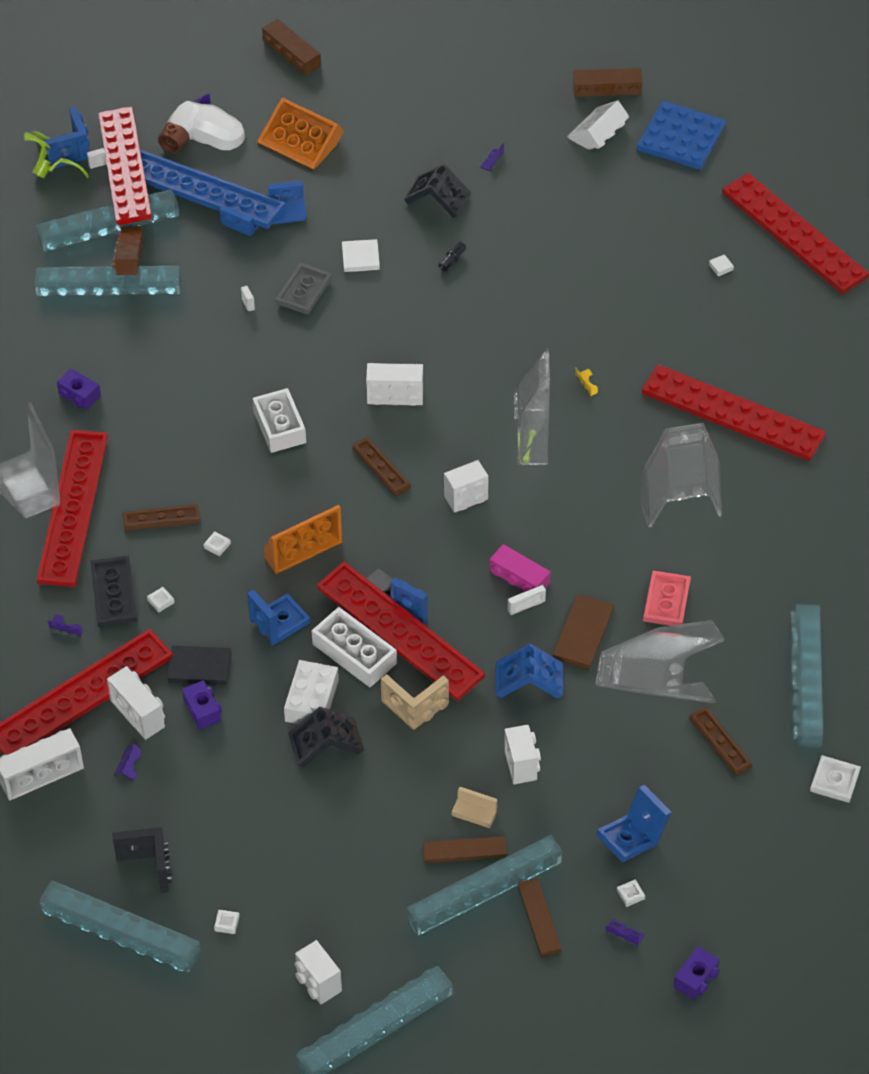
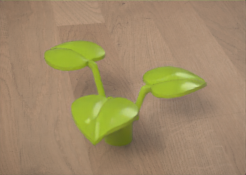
(43, 165)

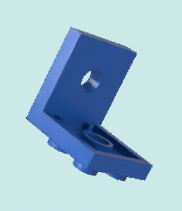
(75, 142)
(411, 599)
(267, 616)
(532, 667)
(637, 826)

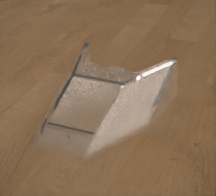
(533, 413)
(681, 468)
(31, 479)
(656, 661)

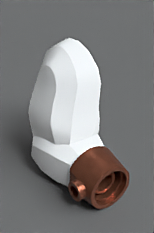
(203, 124)

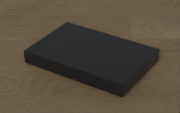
(197, 664)

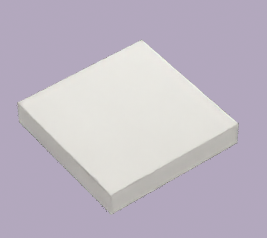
(360, 255)
(835, 779)

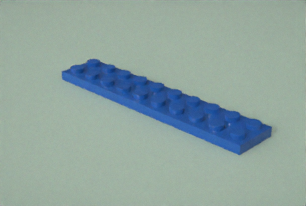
(209, 189)

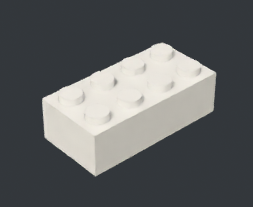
(354, 647)
(40, 764)

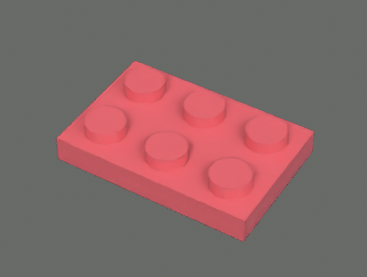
(667, 598)

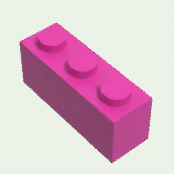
(518, 569)

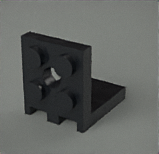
(439, 183)
(325, 729)
(145, 844)

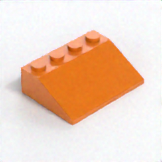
(300, 134)
(304, 540)

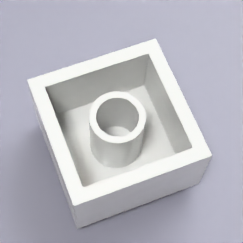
(466, 486)
(521, 754)
(318, 972)

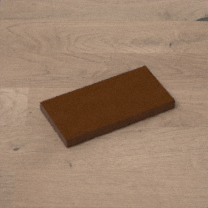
(583, 631)

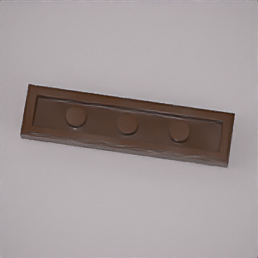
(381, 466)
(161, 517)
(720, 741)
(465, 849)
(539, 917)

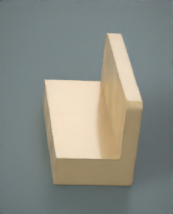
(475, 807)

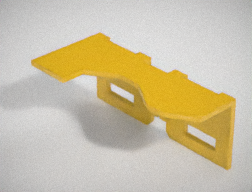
(584, 379)

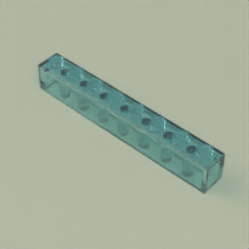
(100, 222)
(106, 282)
(808, 676)
(484, 885)
(120, 926)
(375, 1023)

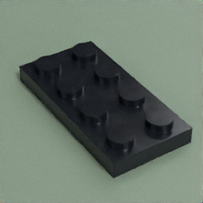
(113, 591)

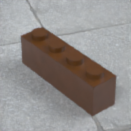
(291, 47)
(607, 82)
(128, 250)

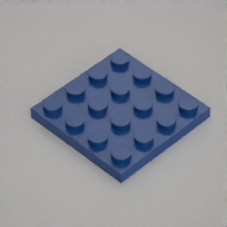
(681, 135)

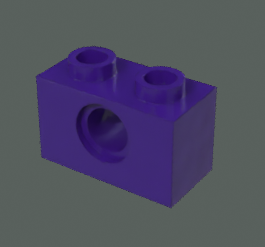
(78, 389)
(202, 714)
(698, 962)

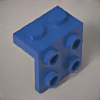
(293, 195)
(237, 220)

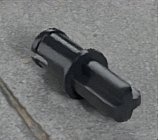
(452, 256)

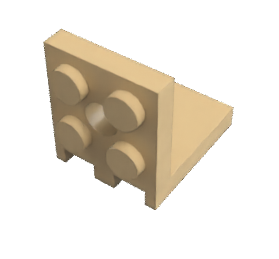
(418, 709)

